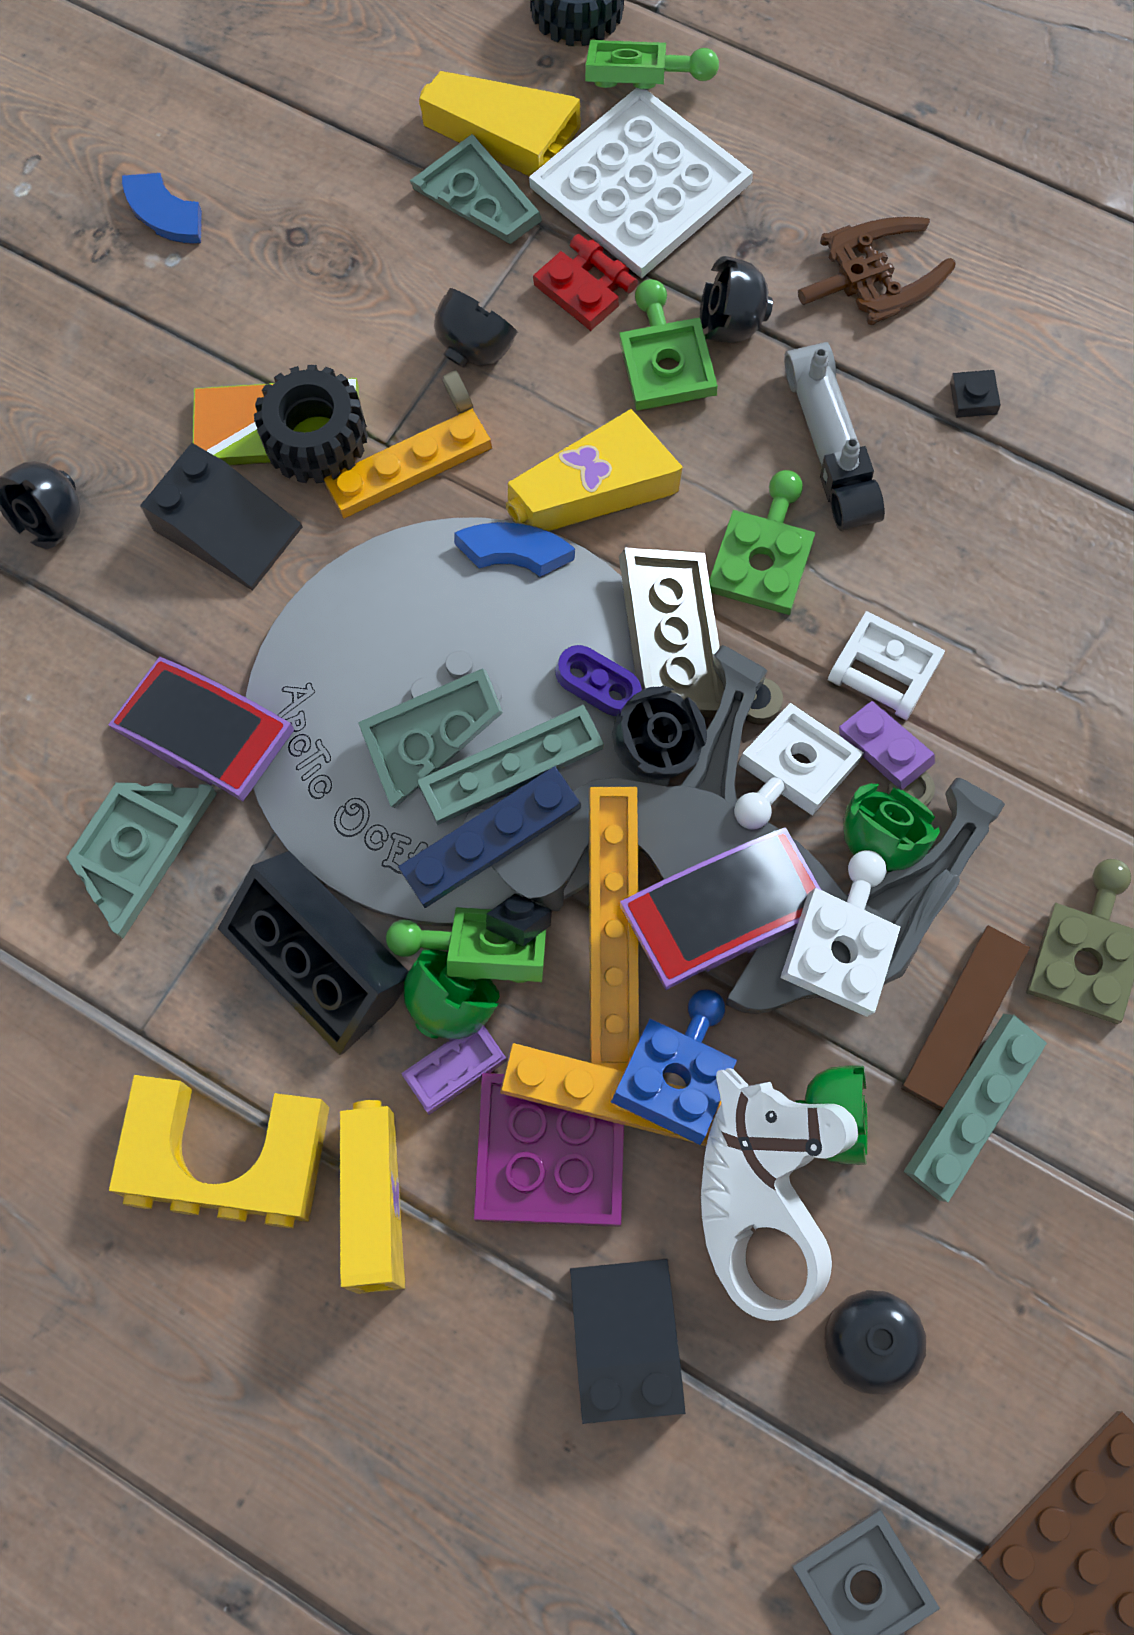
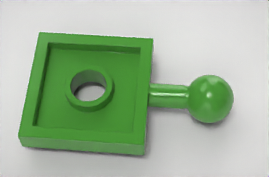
(643, 63)
(675, 340)
(755, 535)
(472, 948)

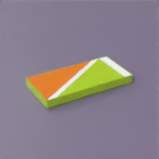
(227, 426)

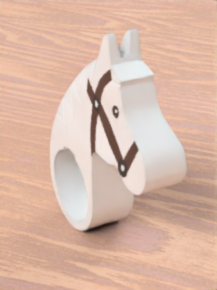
(746, 1184)

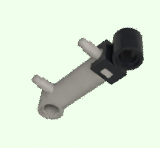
(845, 465)

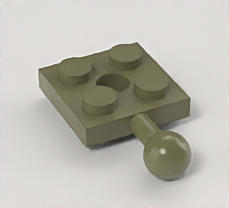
(1111, 943)

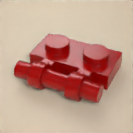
(577, 290)

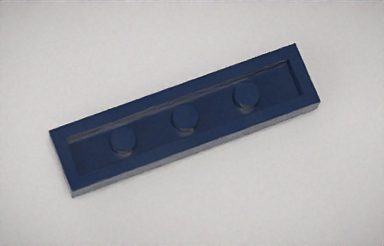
(489, 837)

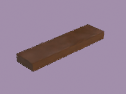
(965, 1018)

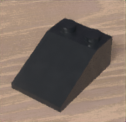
(219, 517)
(626, 1341)

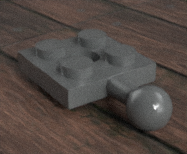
(872, 1547)

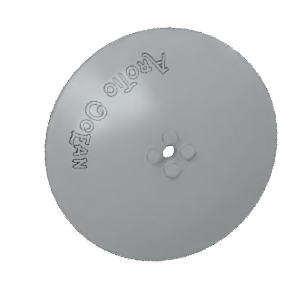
(387, 629)

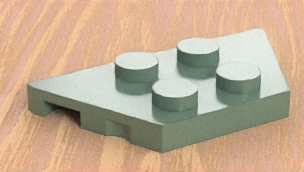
(134, 844)

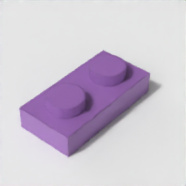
(887, 745)

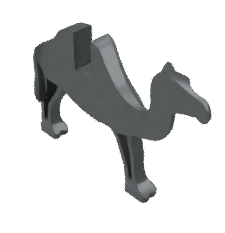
(698, 822)

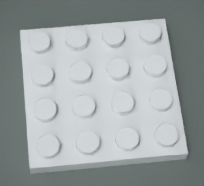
(640, 180)

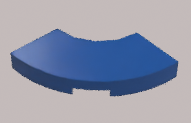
(160, 210)
(514, 545)

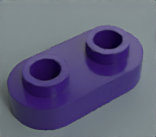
(599, 678)

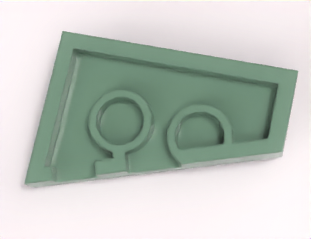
(478, 190)
(428, 731)

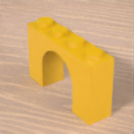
(277, 1186)

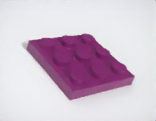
(545, 1163)

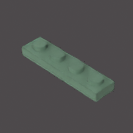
(510, 764)
(975, 1107)

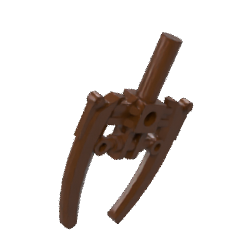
(859, 274)

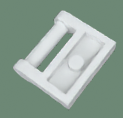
(892, 653)

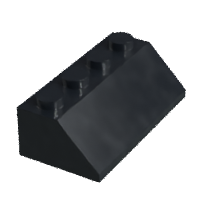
(313, 950)

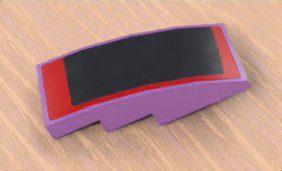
(202, 727)
(721, 907)

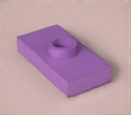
(453, 1069)

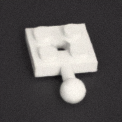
(802, 783)
(865, 934)

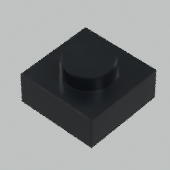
(975, 393)
(518, 919)

